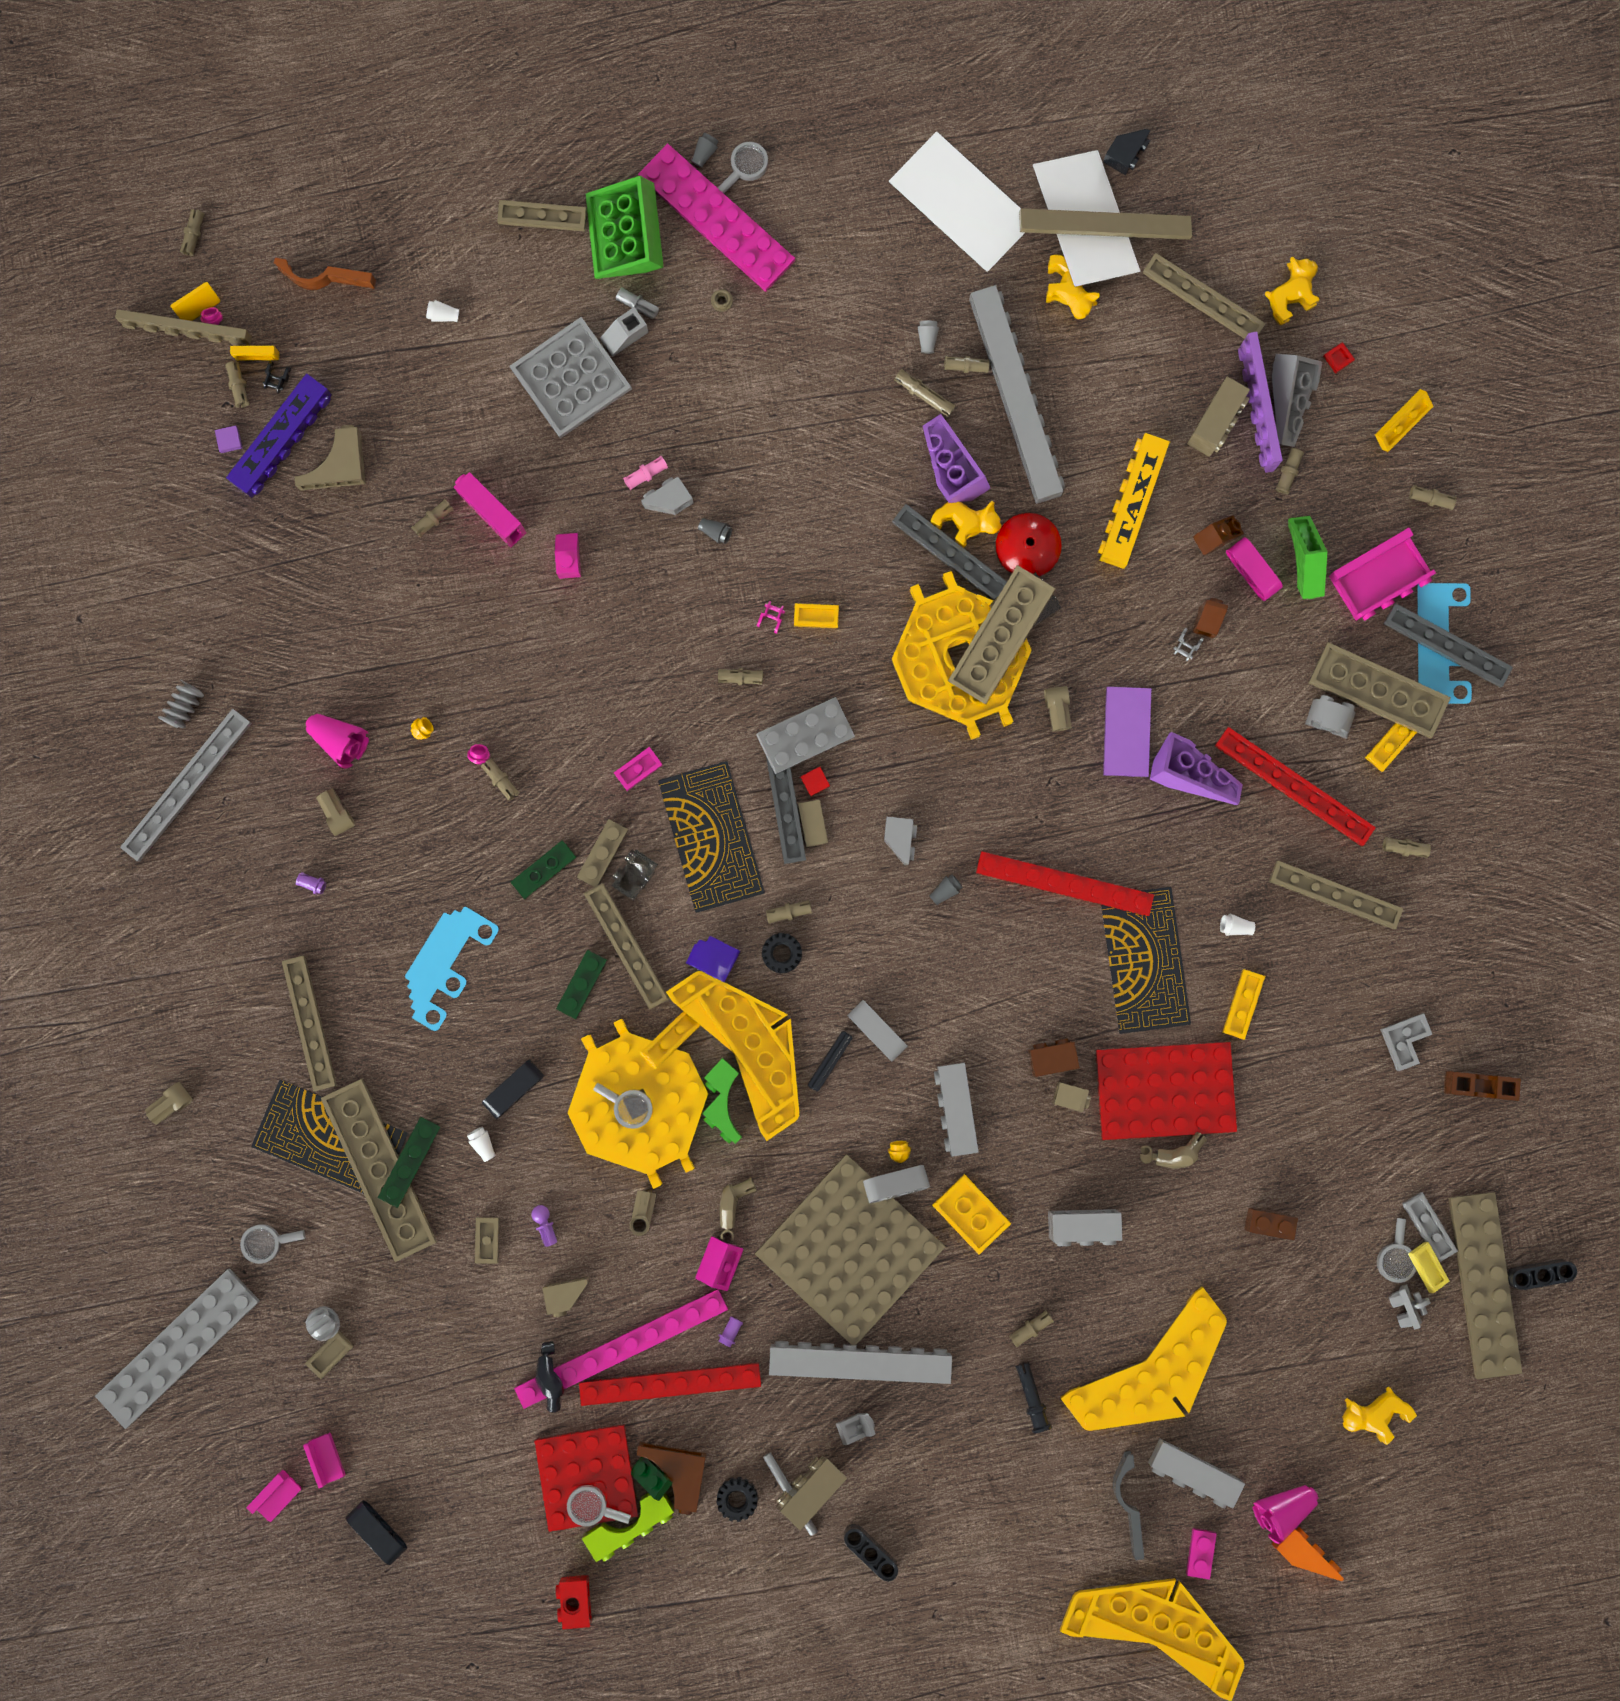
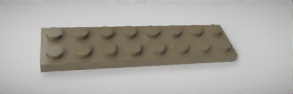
(372, 1161)
(1485, 1285)

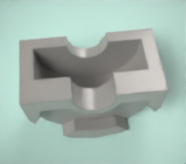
(1331, 716)

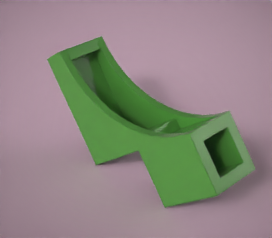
(717, 1113)

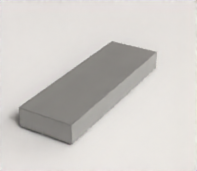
(1429, 1226)

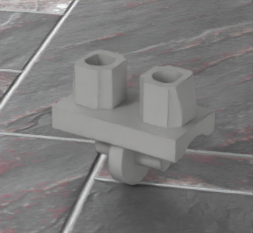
(1411, 1317)

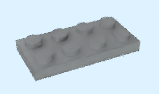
(805, 735)

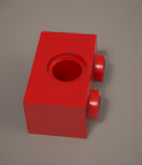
(577, 1588)

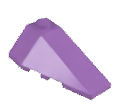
(953, 466)
(1188, 770)

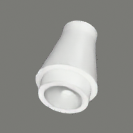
(441, 312)
(1235, 925)
(481, 1142)

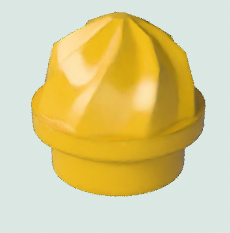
(421, 728)
(899, 1151)

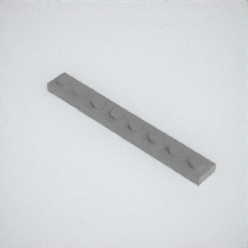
(185, 785)

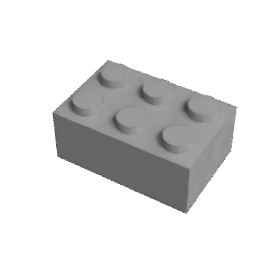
(1085, 1227)

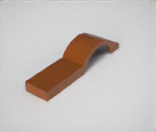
(331, 274)

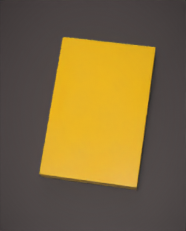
(971, 1214)

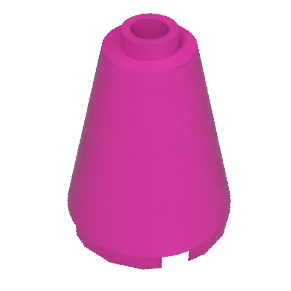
(338, 739)
(1285, 1511)

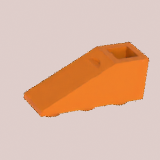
(1305, 1556)

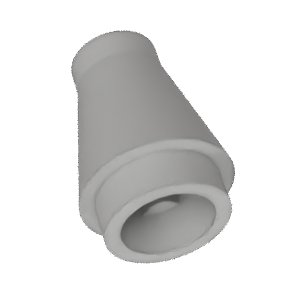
(928, 334)

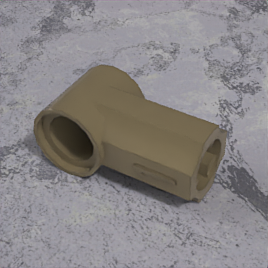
(1057, 701)
(337, 816)
(173, 1100)
(643, 1210)

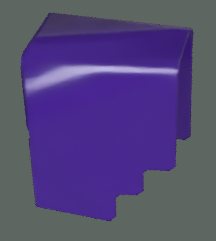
(713, 958)

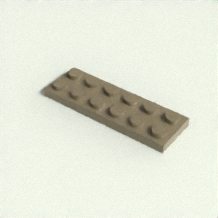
(1002, 634)
(1379, 690)

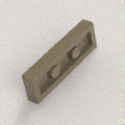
(602, 853)

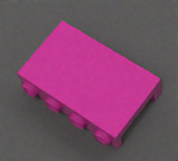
(1381, 576)

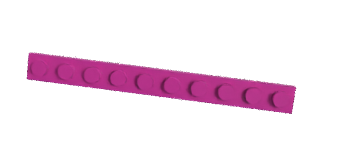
(628, 1344)

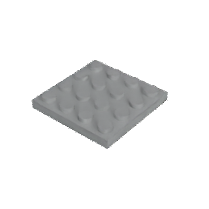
(570, 377)

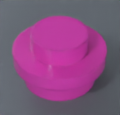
(211, 316)
(478, 754)

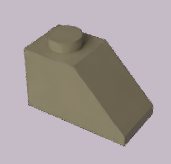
(563, 1295)

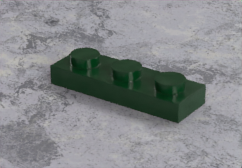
(581, 984)

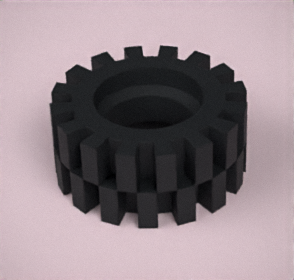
(772, 963)
(730, 1511)

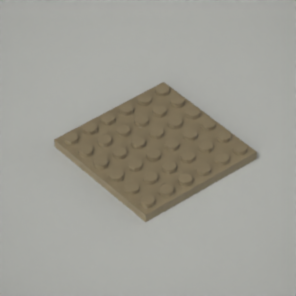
(849, 1254)

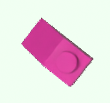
(567, 556)

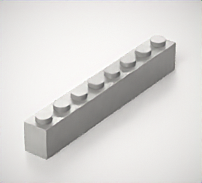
(860, 1363)

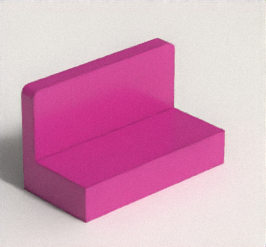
(719, 1264)
(324, 1459)
(275, 1496)

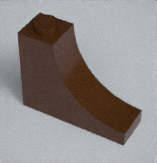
(683, 1468)

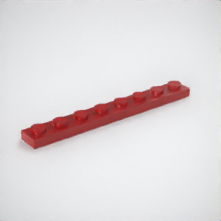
(1295, 786)
(1064, 883)
(669, 1384)

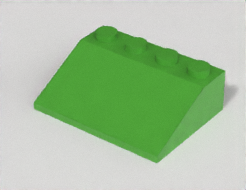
(624, 228)

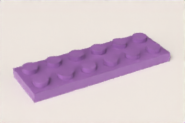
(1260, 399)

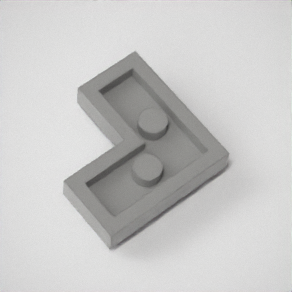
(1400, 1038)

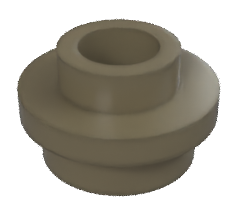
(721, 294)

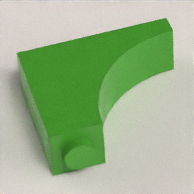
(1310, 557)

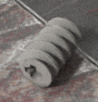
(181, 705)

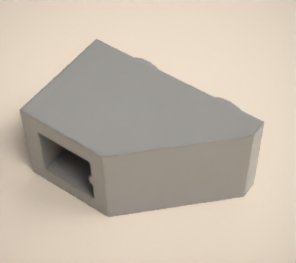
(624, 331)
(669, 498)
(899, 836)

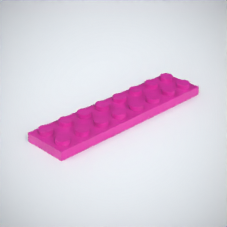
(717, 218)

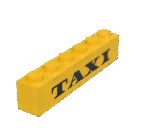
(1134, 500)

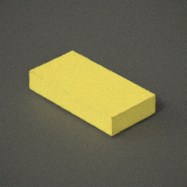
(1428, 1267)

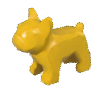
(1295, 290)
(1065, 291)
(967, 520)
(1377, 1415)

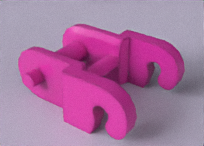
(774, 608)

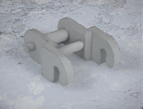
(1184, 653)

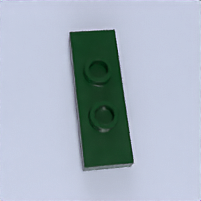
(543, 869)

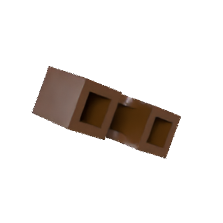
(1482, 1085)

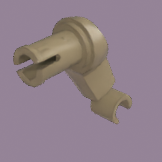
(1174, 1159)
(729, 1201)

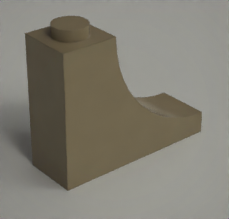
(342, 466)

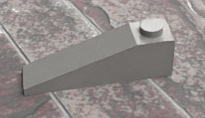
(1292, 385)

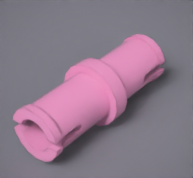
(645, 472)

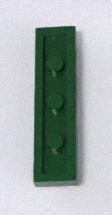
(408, 1162)

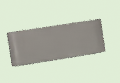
(877, 1030)
(896, 1184)

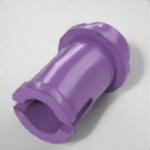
(311, 883)
(730, 1332)

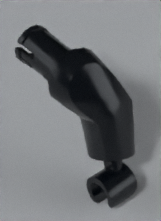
(547, 1379)

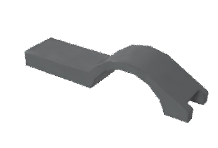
(1126, 1464)

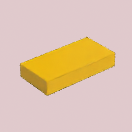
(249, 353)
(816, 615)

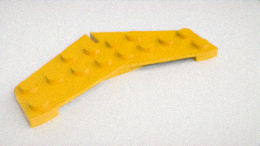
(745, 1029)
(1170, 1371)
(1175, 1626)

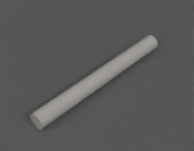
(784, 1484)

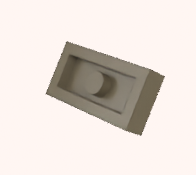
(487, 1240)

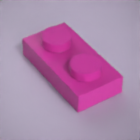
(638, 769)
(1201, 1553)

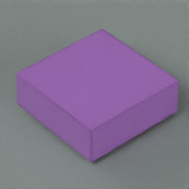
(228, 439)

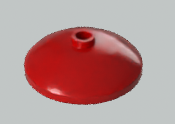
(1014, 551)

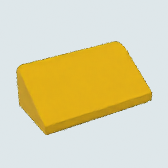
(192, 304)

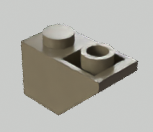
(1071, 1097)

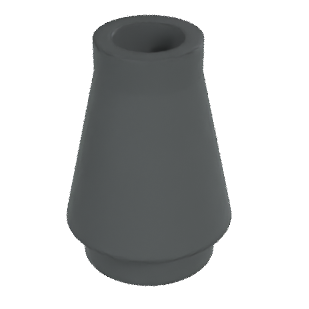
(704, 149)
(716, 530)
(946, 889)

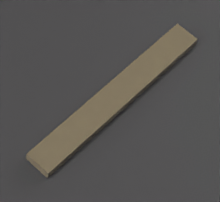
(1105, 224)

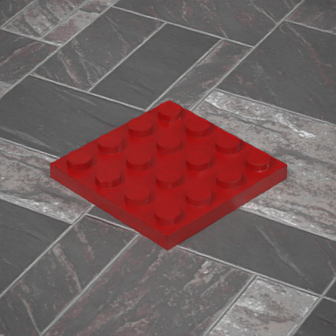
(585, 1458)

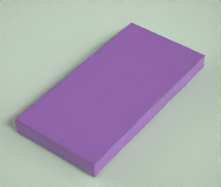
(1127, 732)

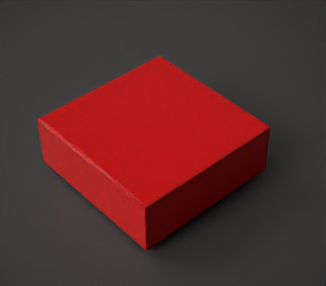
(1339, 357)
(815, 781)

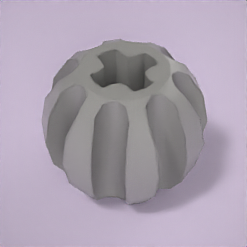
(322, 1323)

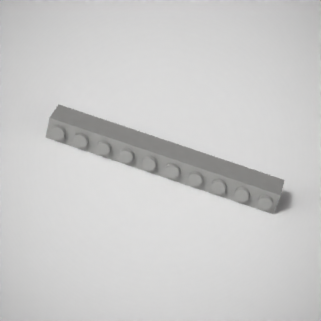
(1016, 394)

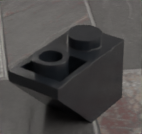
(1124, 150)

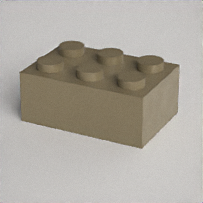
(1219, 417)
(810, 1491)

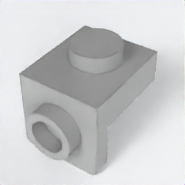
(855, 1428)

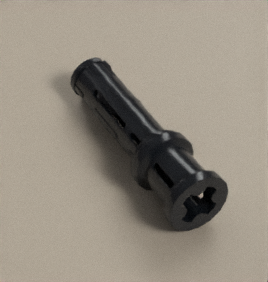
(1035, 1407)

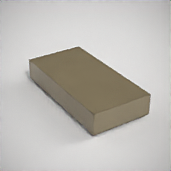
(813, 823)
(329, 1354)

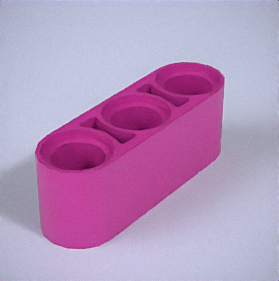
(1254, 569)

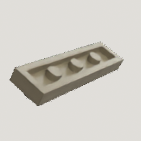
(542, 215)

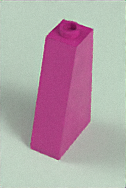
(489, 509)

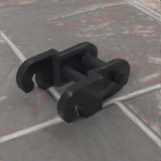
(267, 383)

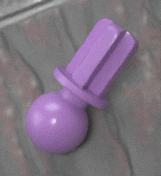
(540, 1215)

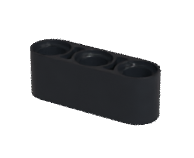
(512, 1089)
(1551, 1277)
(376, 1532)
(874, 1563)

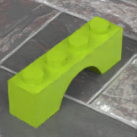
(605, 1539)

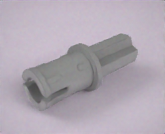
(636, 301)

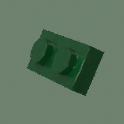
(651, 1478)

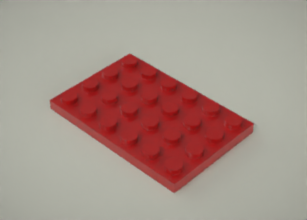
(1166, 1090)

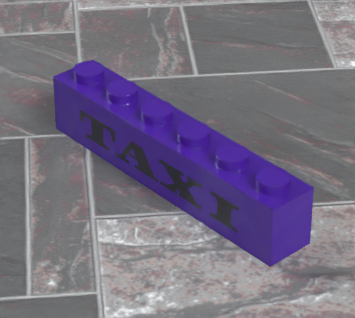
(279, 436)

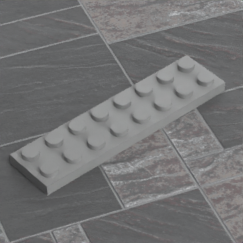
(177, 1348)

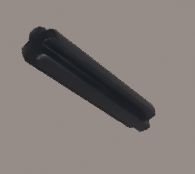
(830, 1061)

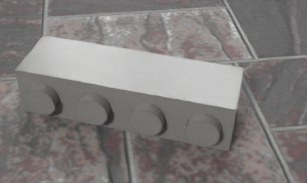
(957, 1109)
(1196, 1473)

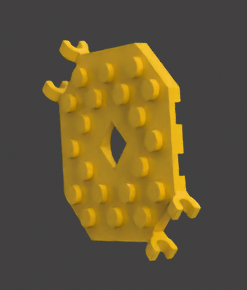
(926, 665)
(675, 1095)

